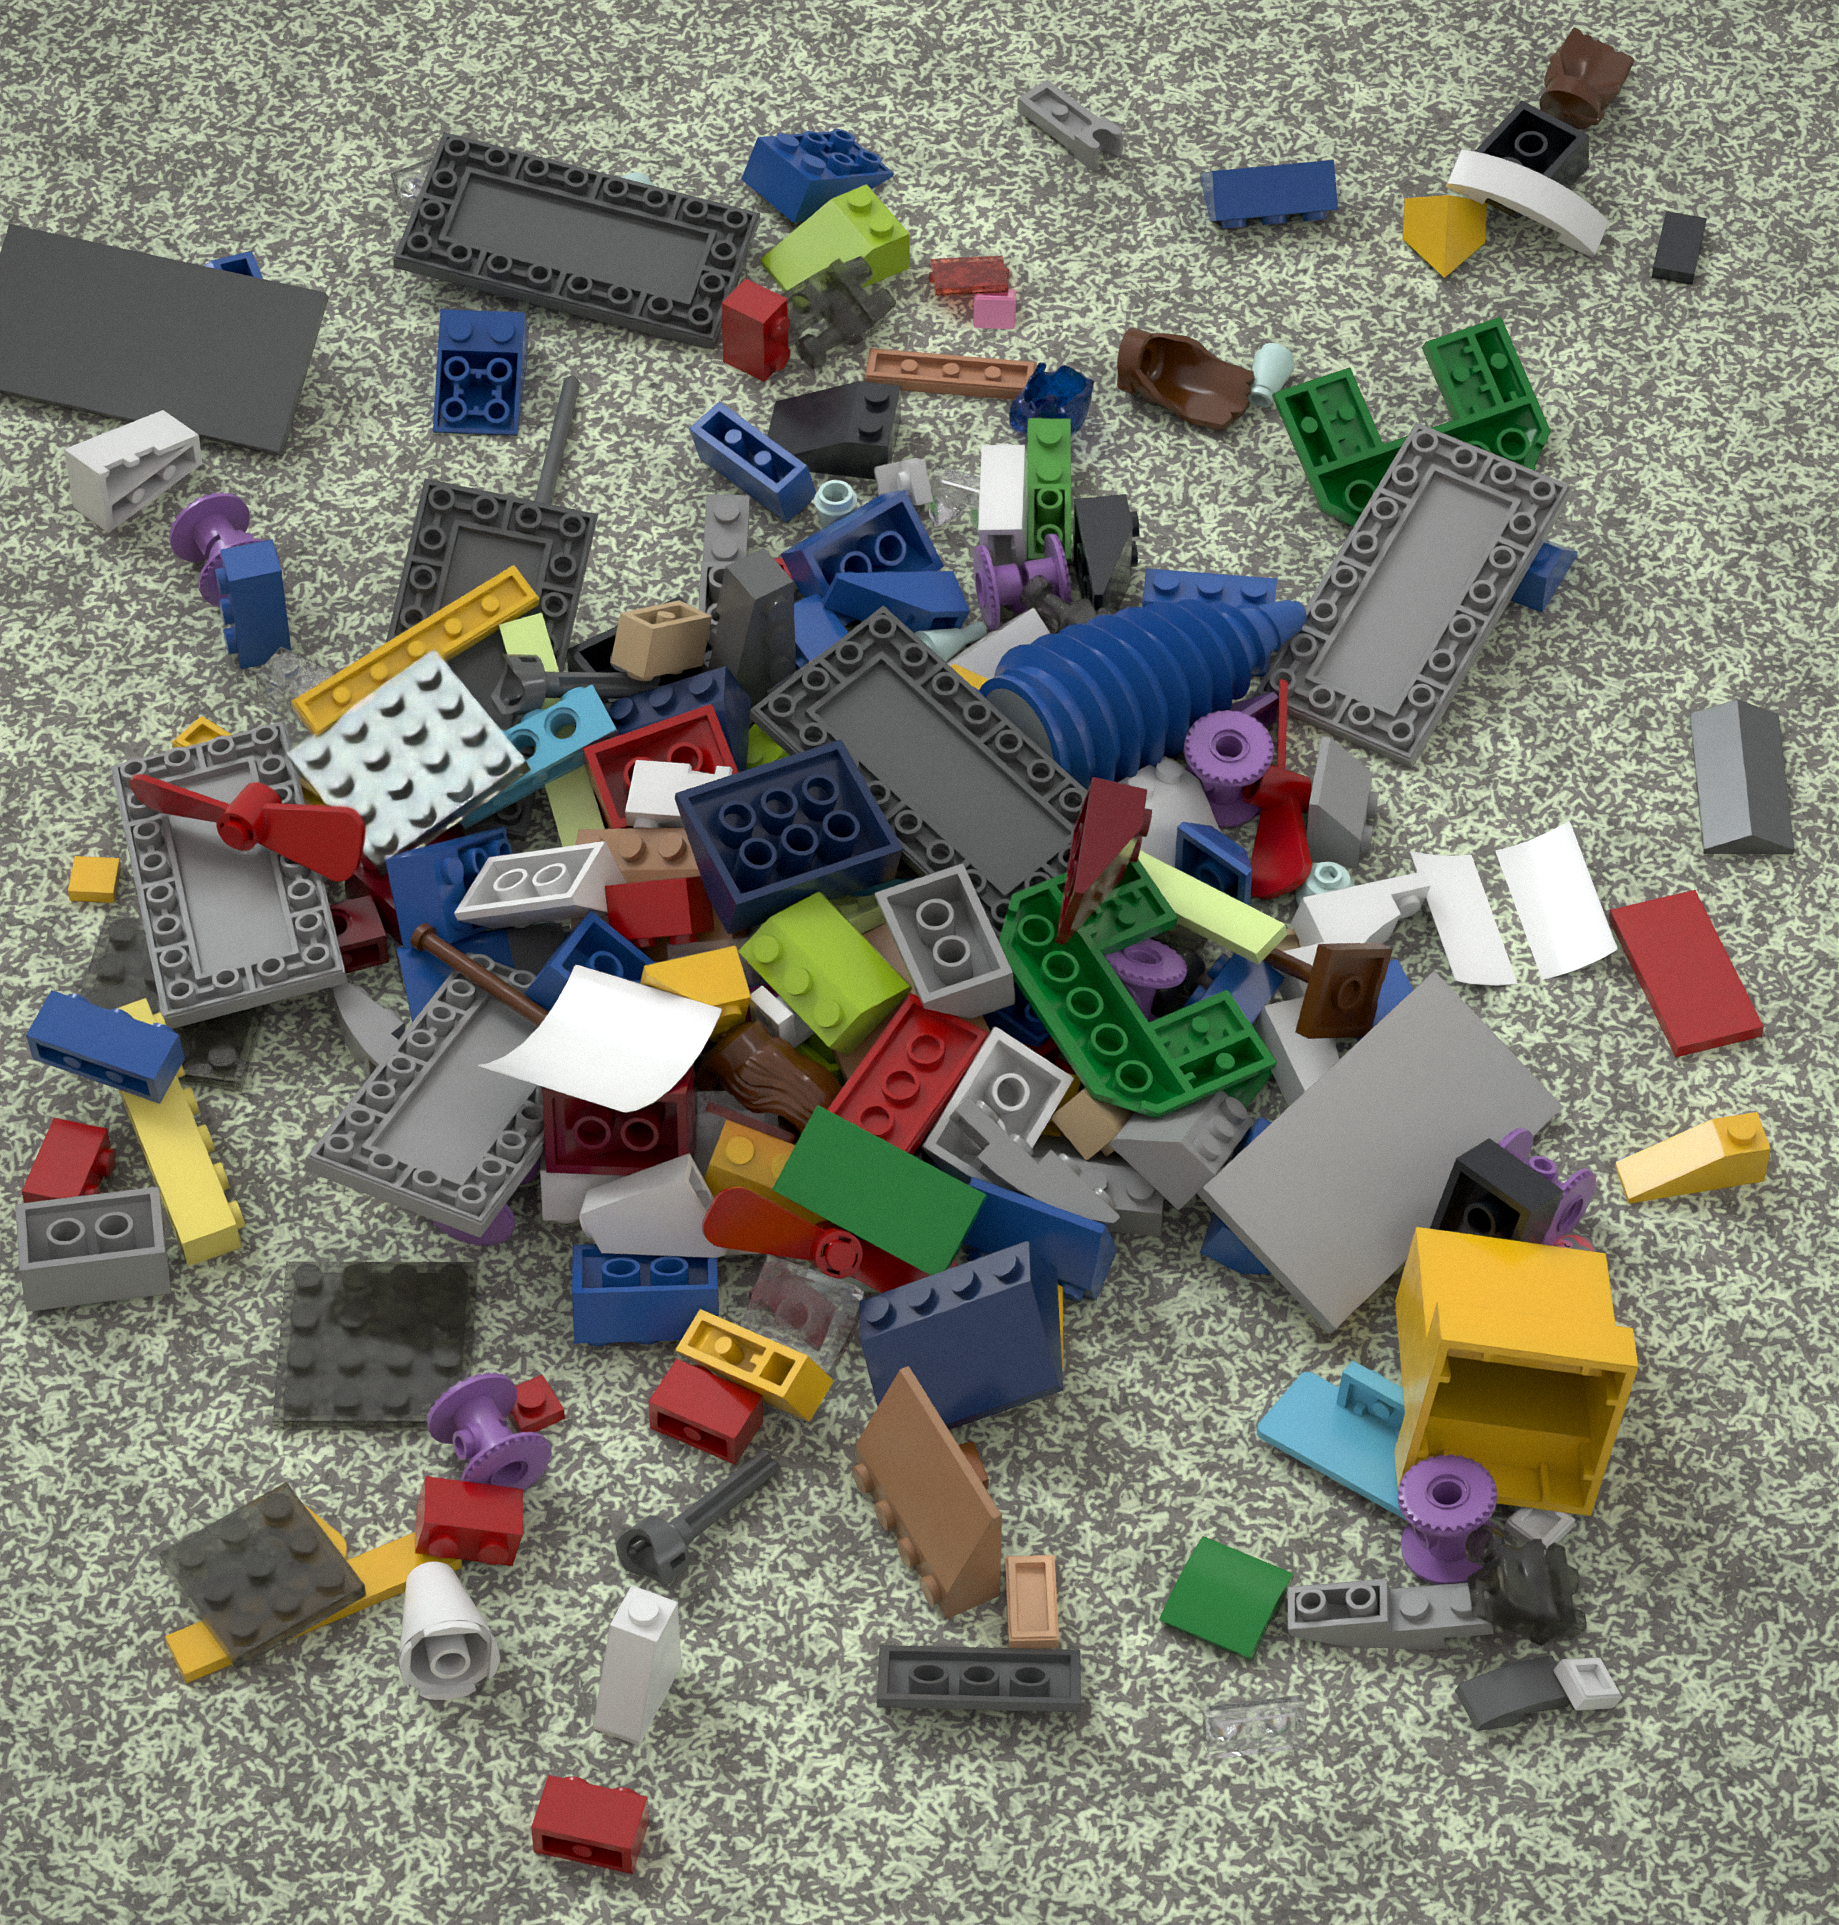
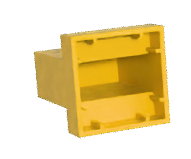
(1512, 1365)

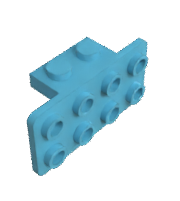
(1342, 1430)

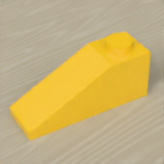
(1701, 1159)
(757, 1363)

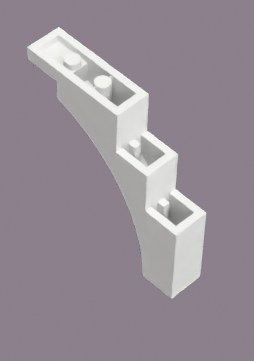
(1340, 916)

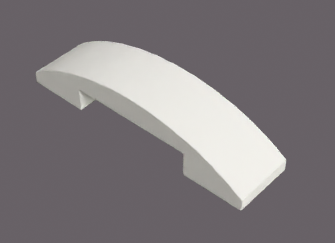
(1532, 195)

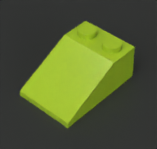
(842, 229)

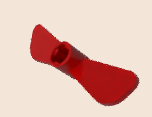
(312, 835)
(1281, 847)
(755, 1224)

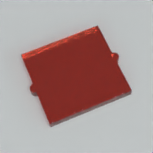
(969, 275)
(750, 1122)

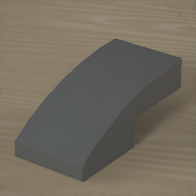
(1510, 1692)

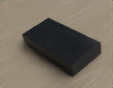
(1679, 247)

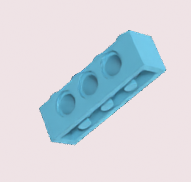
(553, 755)

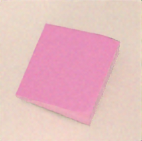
(995, 310)

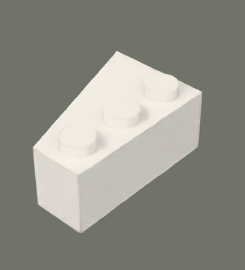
(130, 467)
(654, 788)

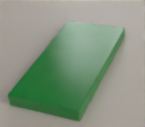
(879, 1192)

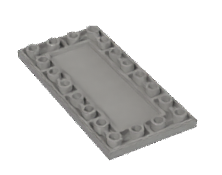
(1415, 593)
(217, 919)
(436, 1125)
(1370, 1147)

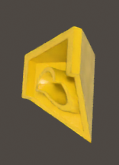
(1444, 229)

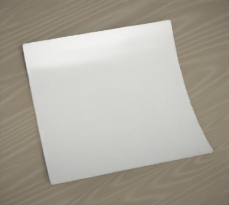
(1551, 898)
(612, 1042)

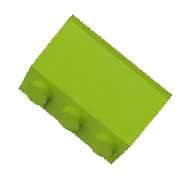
(826, 971)

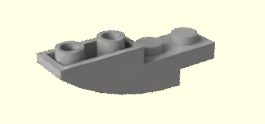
(724, 543)
(365, 1026)
(1009, 1164)
(1381, 1617)

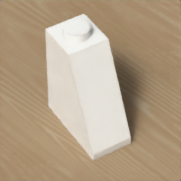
(1004, 503)
(651, 1212)
(638, 1664)

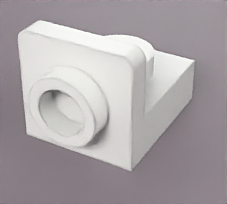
(905, 475)
(778, 1017)

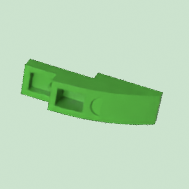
(1049, 484)

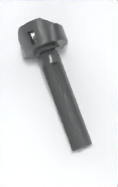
(526, 684)
(663, 1544)

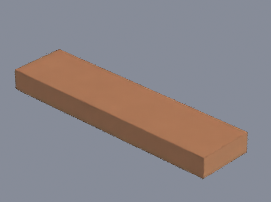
(949, 373)

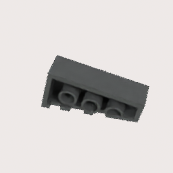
(755, 625)

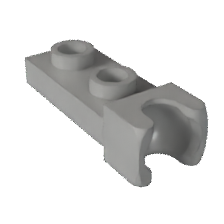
(1071, 123)

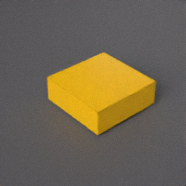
(94, 879)

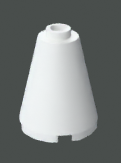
(443, 1636)

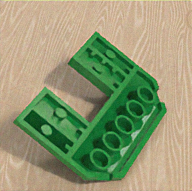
(1480, 386)
(1096, 1020)

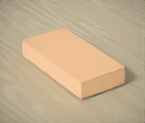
(1031, 1602)

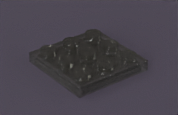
(262, 1575)

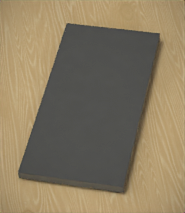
(577, 240)
(153, 335)
(467, 539)
(936, 759)

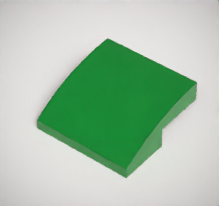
(1226, 1598)

